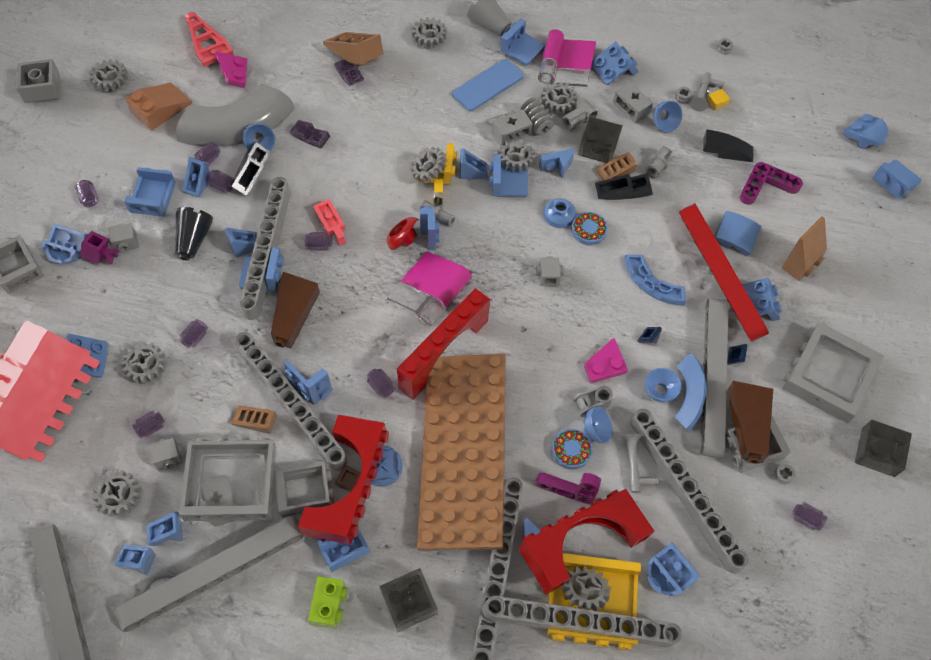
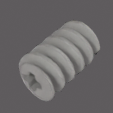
(539, 117)

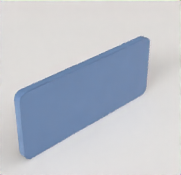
(487, 85)

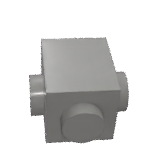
(123, 237)
(549, 271)
(166, 453)

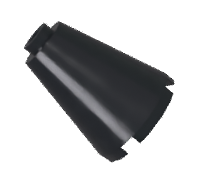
(190, 231)

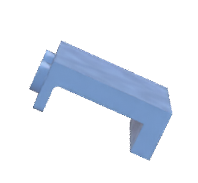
(151, 192)

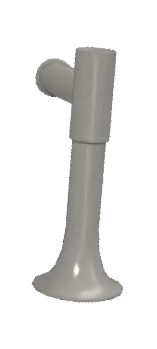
(699, 102)
(636, 481)

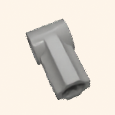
(579, 115)

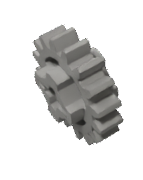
(429, 32)
(108, 75)
(558, 97)
(516, 156)
(429, 164)
(143, 363)
(106, 493)
(586, 589)

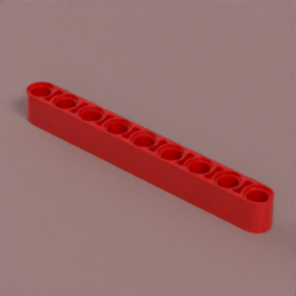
(724, 273)

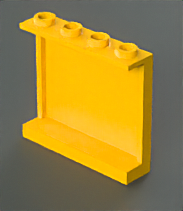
(623, 581)

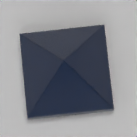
(650, 335)
(737, 354)

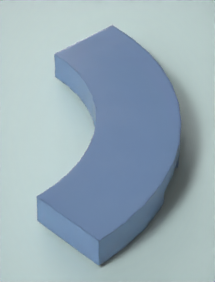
(652, 286)
(695, 391)

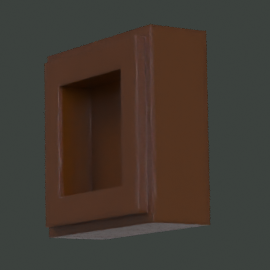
(347, 478)

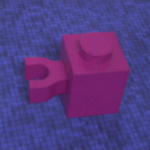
(95, 248)

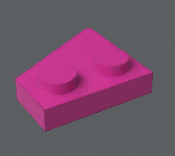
(233, 68)
(606, 363)

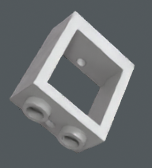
(29, 272)
(777, 444)
(284, 475)

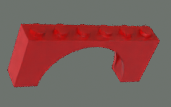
(415, 369)
(340, 520)
(545, 550)

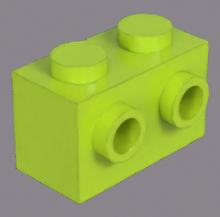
(327, 602)

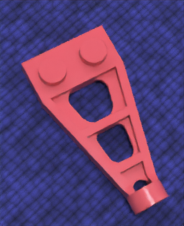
(206, 55)

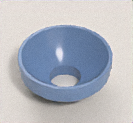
(673, 116)
(268, 135)
(558, 218)
(666, 378)
(598, 425)

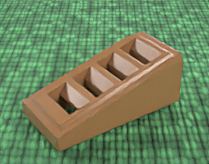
(626, 161)
(265, 428)

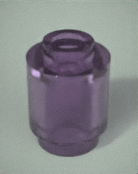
(208, 153)
(219, 181)
(86, 193)
(318, 241)
(193, 333)
(380, 382)
(148, 424)
(809, 516)

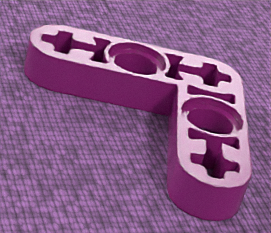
(767, 177)
(583, 493)

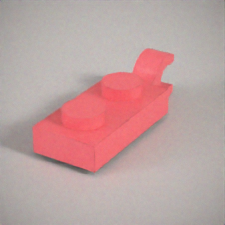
(330, 220)

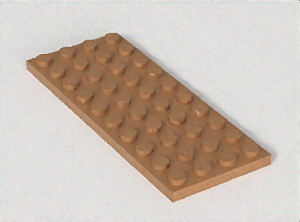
(463, 455)

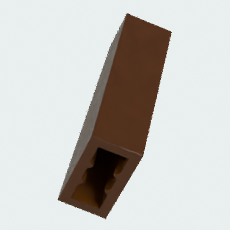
(292, 308)
(752, 419)

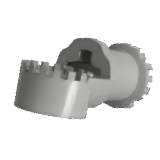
(660, 162)

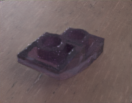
(348, 72)
(307, 133)

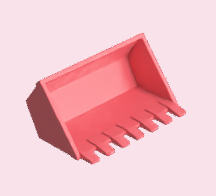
(32, 385)

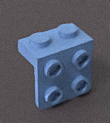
(519, 44)
(614, 63)
(896, 178)
(507, 182)
(273, 272)
(764, 298)
(98, 351)
(313, 389)

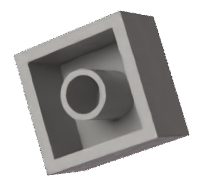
(38, 80)

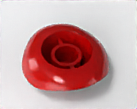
(402, 233)

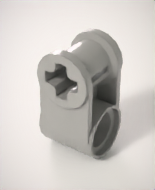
(589, 399)

